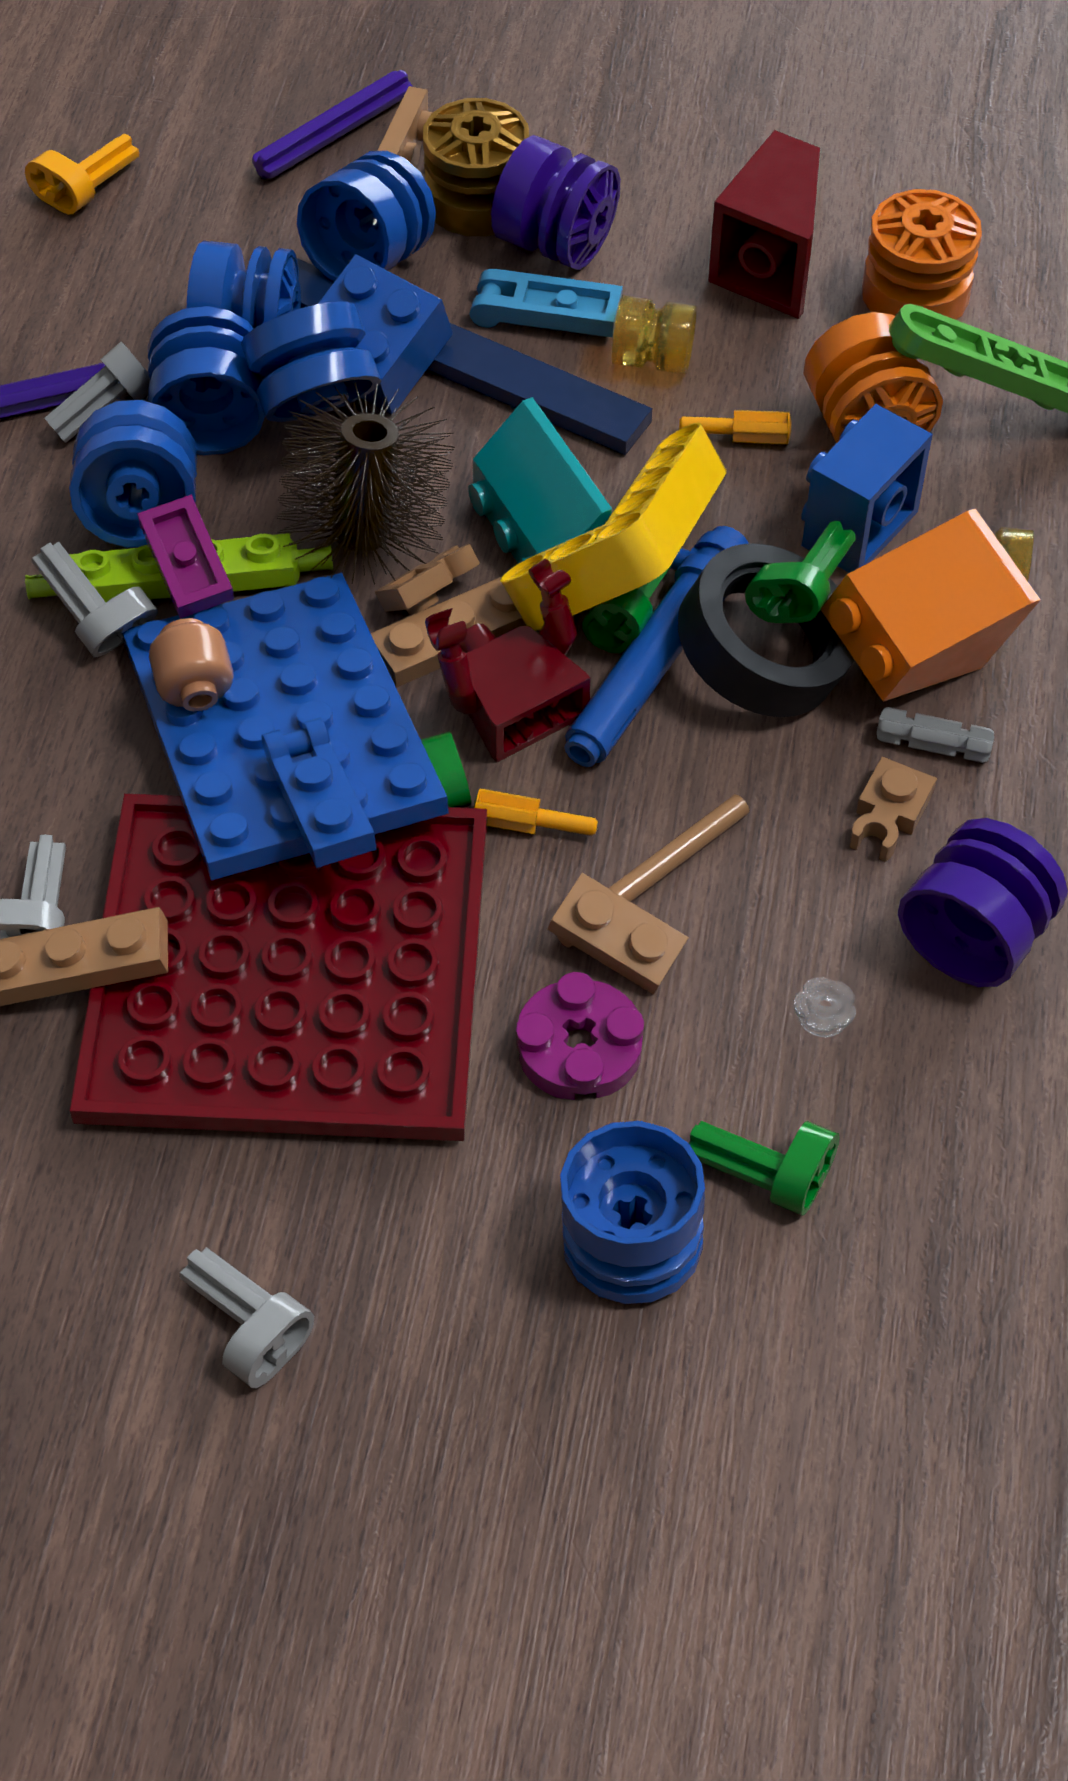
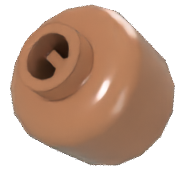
(191, 664)

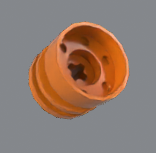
(921, 253)
(860, 367)

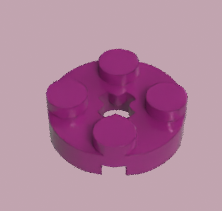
(579, 1005)

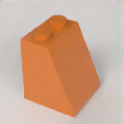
(931, 607)

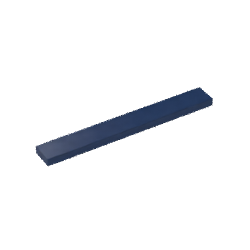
(514, 377)

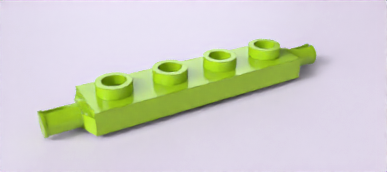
(248, 562)

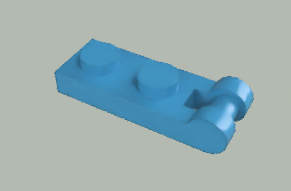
(545, 302)

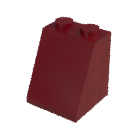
(768, 225)

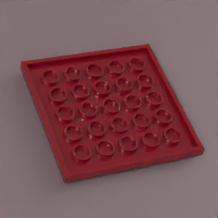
(292, 986)

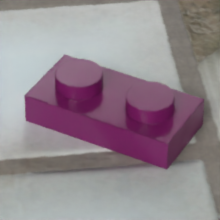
(185, 556)

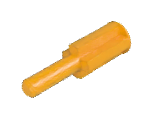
(748, 426)
(524, 814)

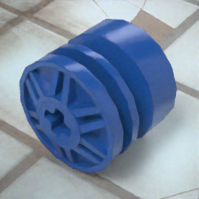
(366, 209)
(255, 294)
(205, 378)
(632, 1211)

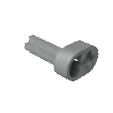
(120, 375)
(99, 621)
(40, 892)
(270, 1325)

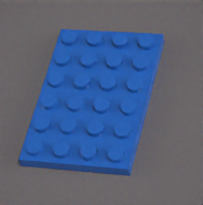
(292, 660)

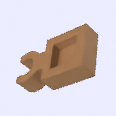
(418, 587)
(891, 803)

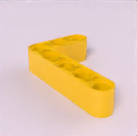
(638, 536)

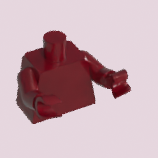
(519, 682)

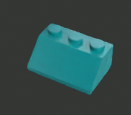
(533, 486)

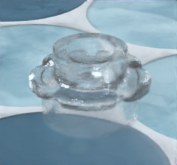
(820, 1019)

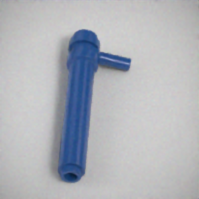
(645, 659)

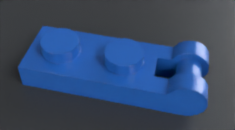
(319, 794)

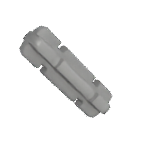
(935, 734)

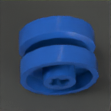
(309, 354)
(129, 462)

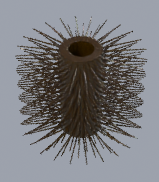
(364, 482)

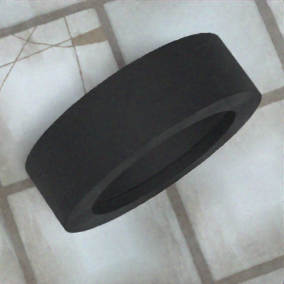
(734, 668)

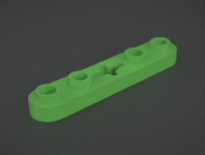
(980, 355)

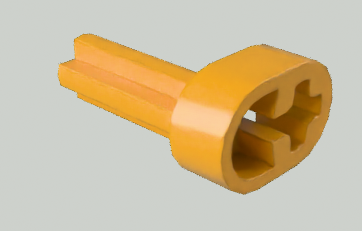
(72, 185)

